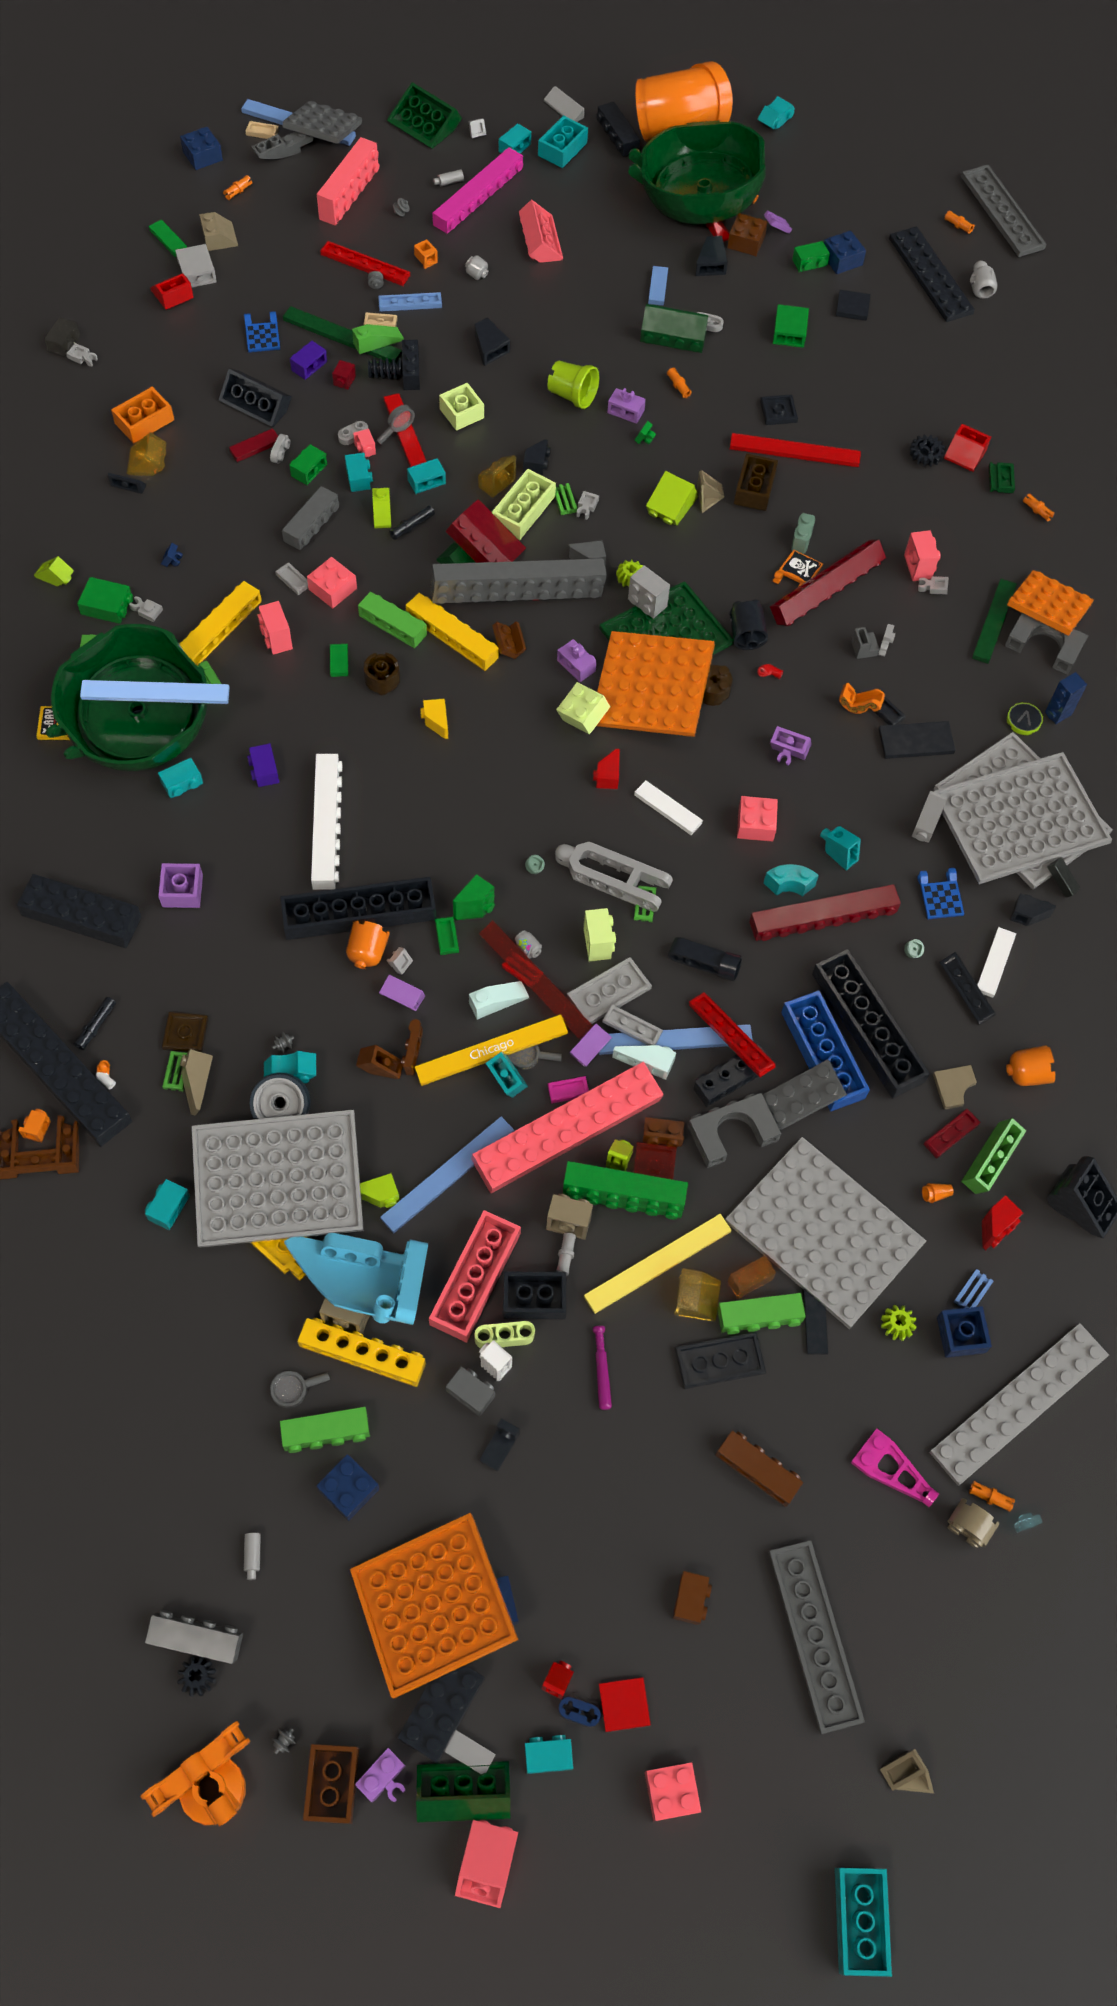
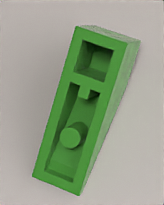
(375, 336)

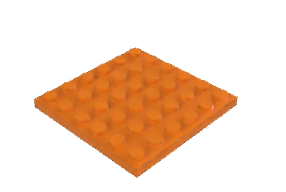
(654, 682)
(433, 1605)

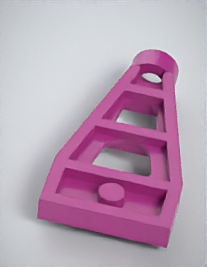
(872, 1453)

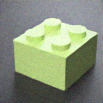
(461, 406)
(583, 708)
(599, 934)

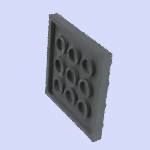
(322, 122)

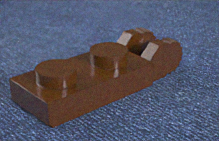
(412, 1046)

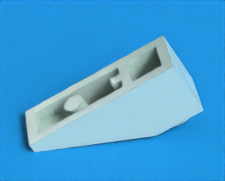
(496, 998)
(656, 1058)

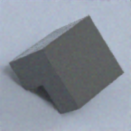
(864, 643)

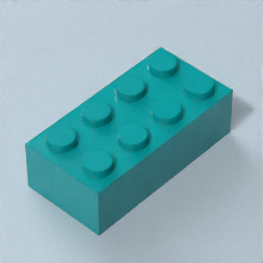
(863, 1922)

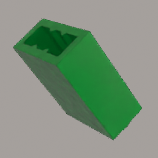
(790, 325)
(105, 600)

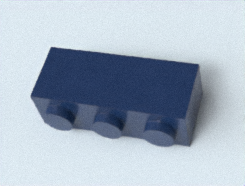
(1065, 698)

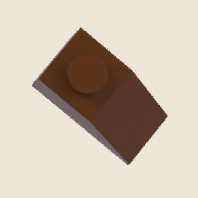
(379, 1062)

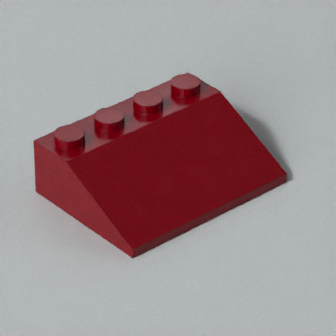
(484, 536)

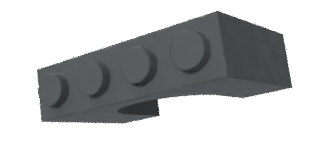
(1069, 645)
(750, 1110)

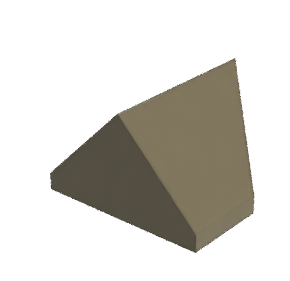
(708, 490)
(908, 1773)

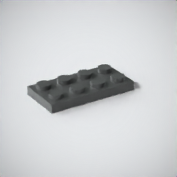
(804, 1094)

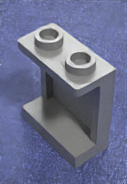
(196, 265)

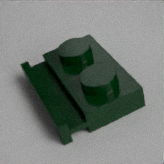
(1001, 477)

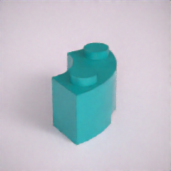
(776, 113)
(790, 878)
(298, 1064)

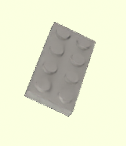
(612, 987)

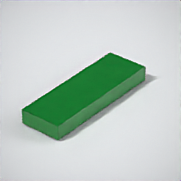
(167, 237)

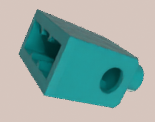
(842, 846)

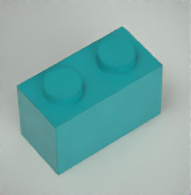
(516, 138)
(357, 471)
(426, 476)
(180, 778)
(506, 1074)
(167, 1204)
(548, 1755)

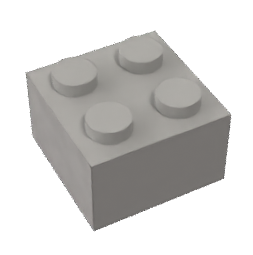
(648, 591)

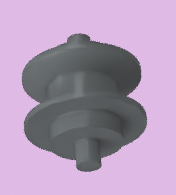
(401, 207)
(375, 279)
(283, 1042)
(283, 1741)

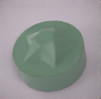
(534, 864)
(914, 948)

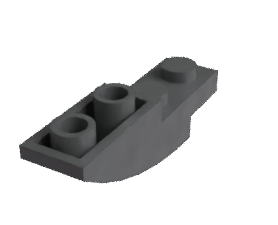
(278, 147)

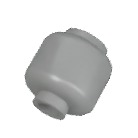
(476, 267)

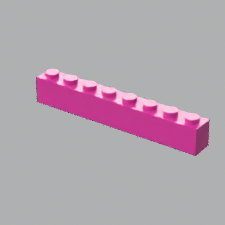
(477, 190)

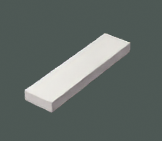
(668, 807)
(996, 961)

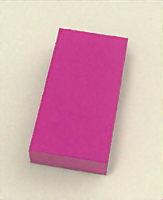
(567, 1089)

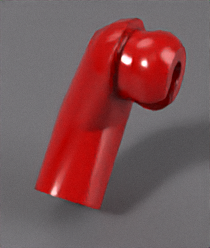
(768, 669)

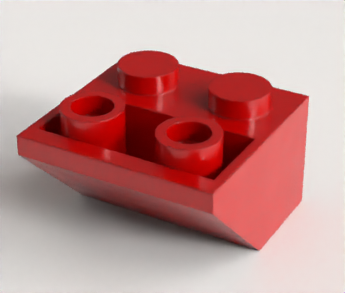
(173, 291)
(967, 447)
(999, 1222)

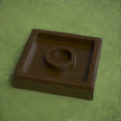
(185, 1032)

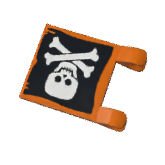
(798, 568)

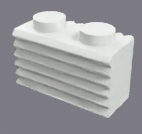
(495, 1360)

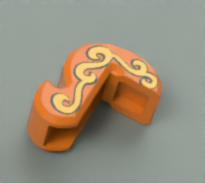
(862, 701)

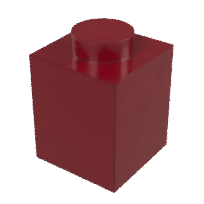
(344, 374)

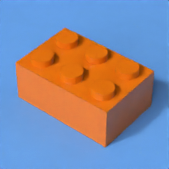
(142, 414)

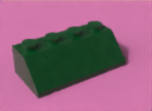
(674, 328)
(462, 1793)

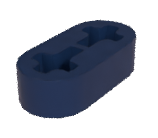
(581, 1706)

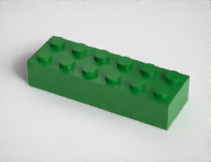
(625, 1190)

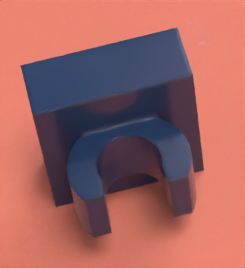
(170, 555)

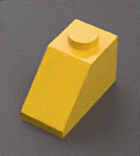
(435, 716)

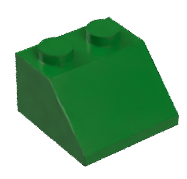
(474, 900)

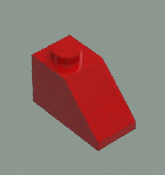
(608, 771)
(558, 1679)

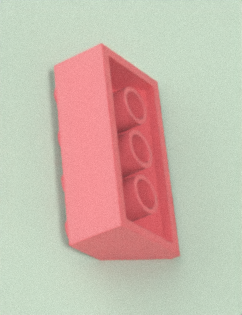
(540, 233)

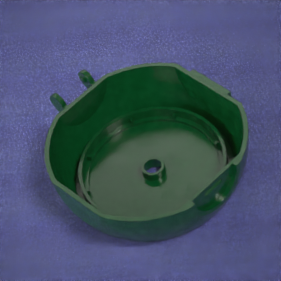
(701, 170)
(107, 728)

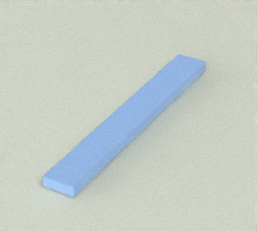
(155, 691)

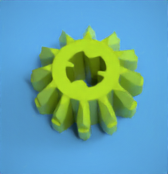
(626, 570)
(904, 1329)

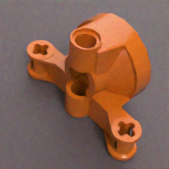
(185, 1781)

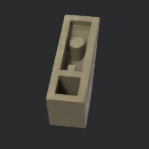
(195, 1076)

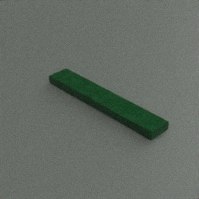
(994, 621)

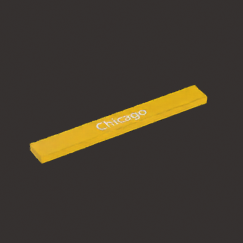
(484, 1051)

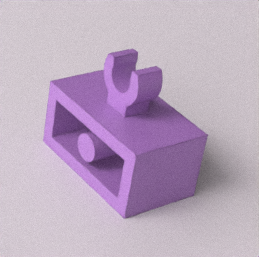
(626, 405)
(576, 660)
(790, 744)
(381, 1777)

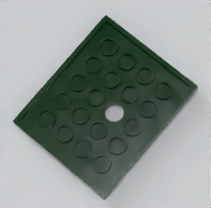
(681, 618)

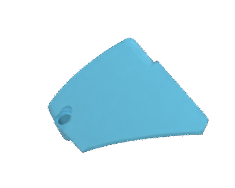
(362, 1275)

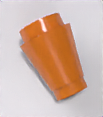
(936, 1192)

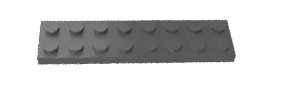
(1003, 210)
(816, 1637)

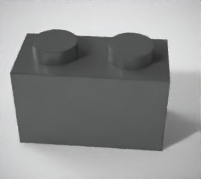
(470, 1390)

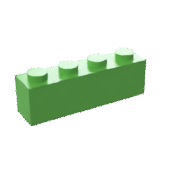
(392, 619)
(993, 1156)
(761, 1313)
(325, 1429)

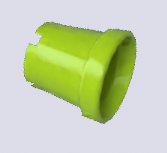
(574, 383)

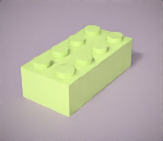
(525, 502)

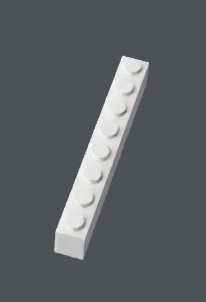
(325, 822)

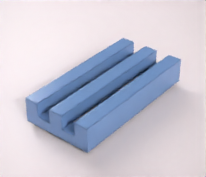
(982, 1278)

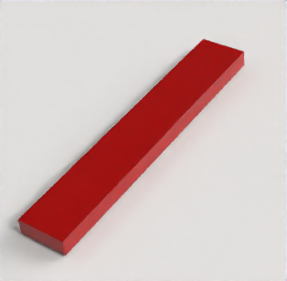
(364, 262)
(407, 437)
(732, 1034)

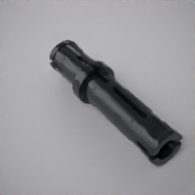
(406, 525)
(90, 1030)

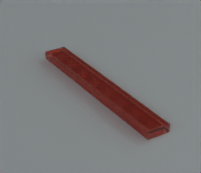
(536, 979)

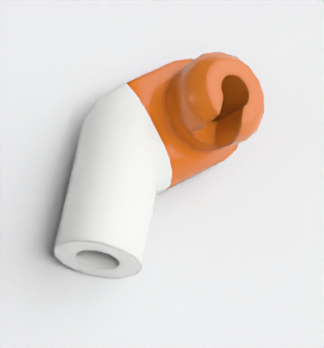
(102, 1074)

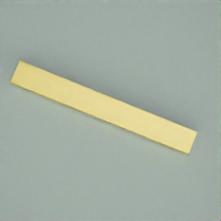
(657, 1263)

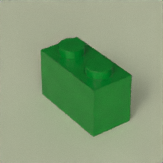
(810, 256)
(308, 464)

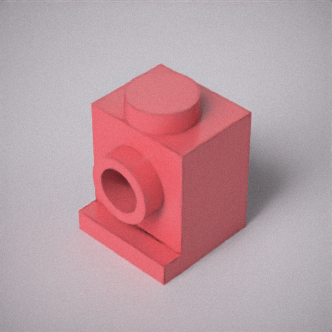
(364, 442)

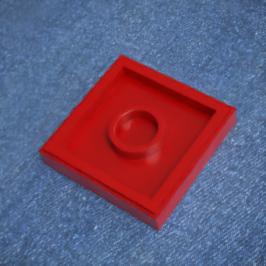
(624, 1704)

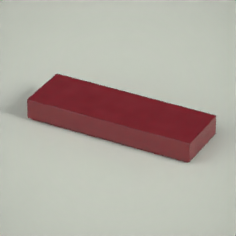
(254, 445)
(951, 1133)

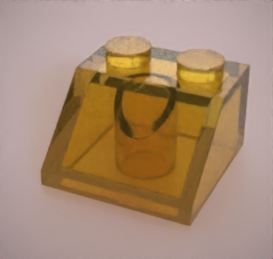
(147, 456)
(498, 475)
(697, 1295)

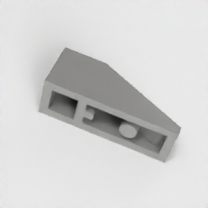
(929, 816)

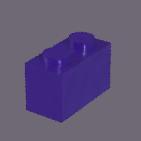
(308, 360)
(264, 765)

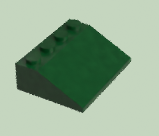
(424, 116)

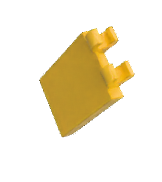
(280, 1256)

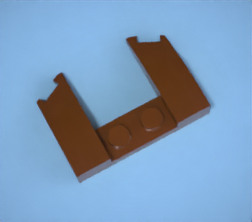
(63, 1158)

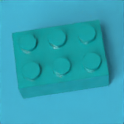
(562, 141)

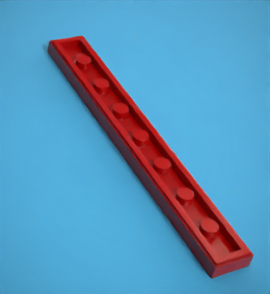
(795, 450)

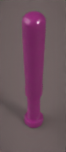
(604, 1392)

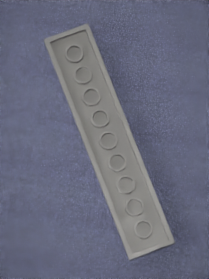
(1018, 1404)

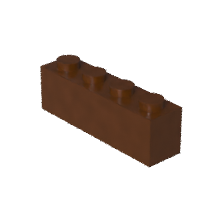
(759, 1468)

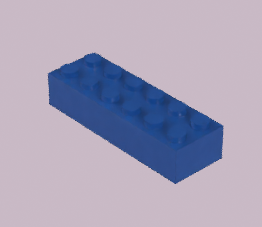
(822, 1041)

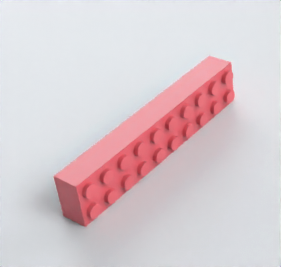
(566, 1127)

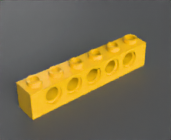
(410, 1374)

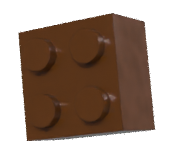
(747, 234)

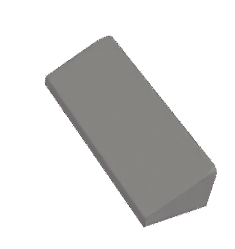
(564, 104)

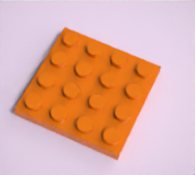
(1050, 602)

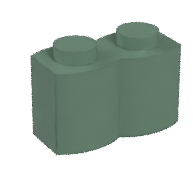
(803, 533)

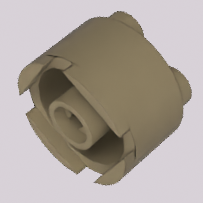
(972, 1523)

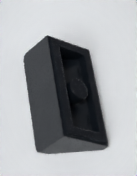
(126, 483)

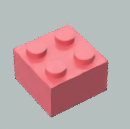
(921, 555)
(332, 582)
(274, 628)
(757, 818)
(672, 1792)

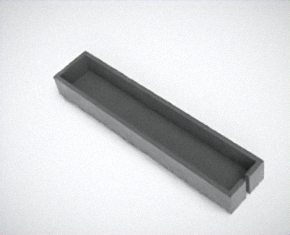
(517, 580)

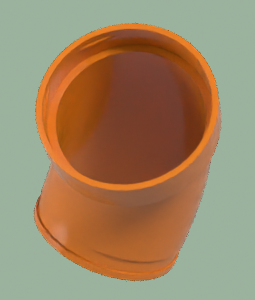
(683, 98)

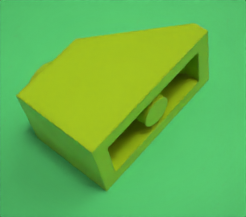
(381, 508)
(54, 572)
(619, 1155)
(380, 1191)

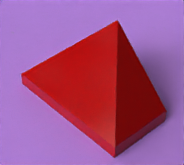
(718, 229)

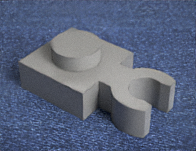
(80, 353)
(587, 503)
(936, 585)
(147, 609)
(888, 638)

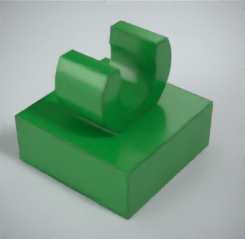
(645, 434)

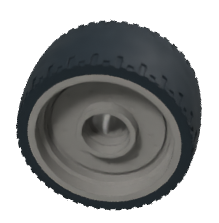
(277, 1085)

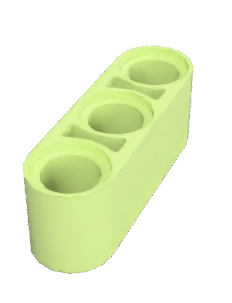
(513, 1328)

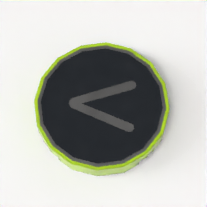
(1024, 718)

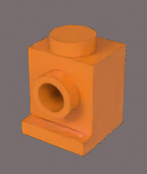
(426, 253)
(35, 1125)

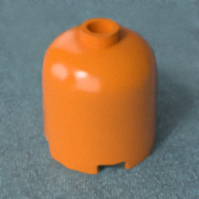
(366, 944)
(1031, 1066)

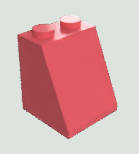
(486, 1863)

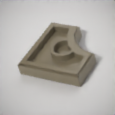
(953, 1084)

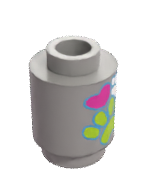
(528, 944)

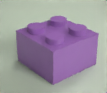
(180, 885)

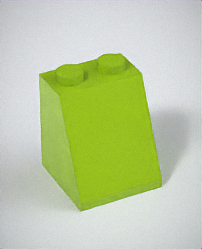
(671, 499)

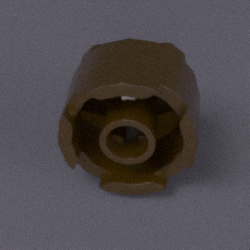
(381, 673)
(717, 685)

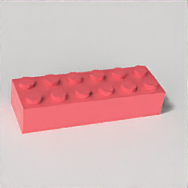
(347, 181)
(475, 1276)

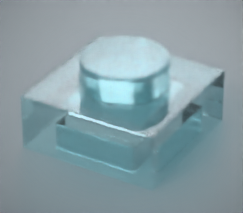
(1027, 1521)

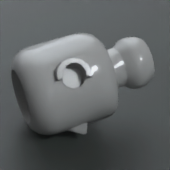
(983, 280)

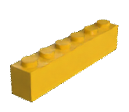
(221, 622)
(453, 632)

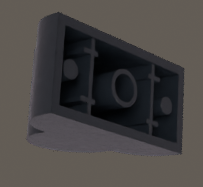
(1085, 1197)

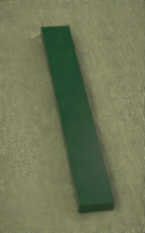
(335, 332)

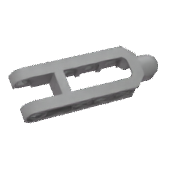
(626, 891)

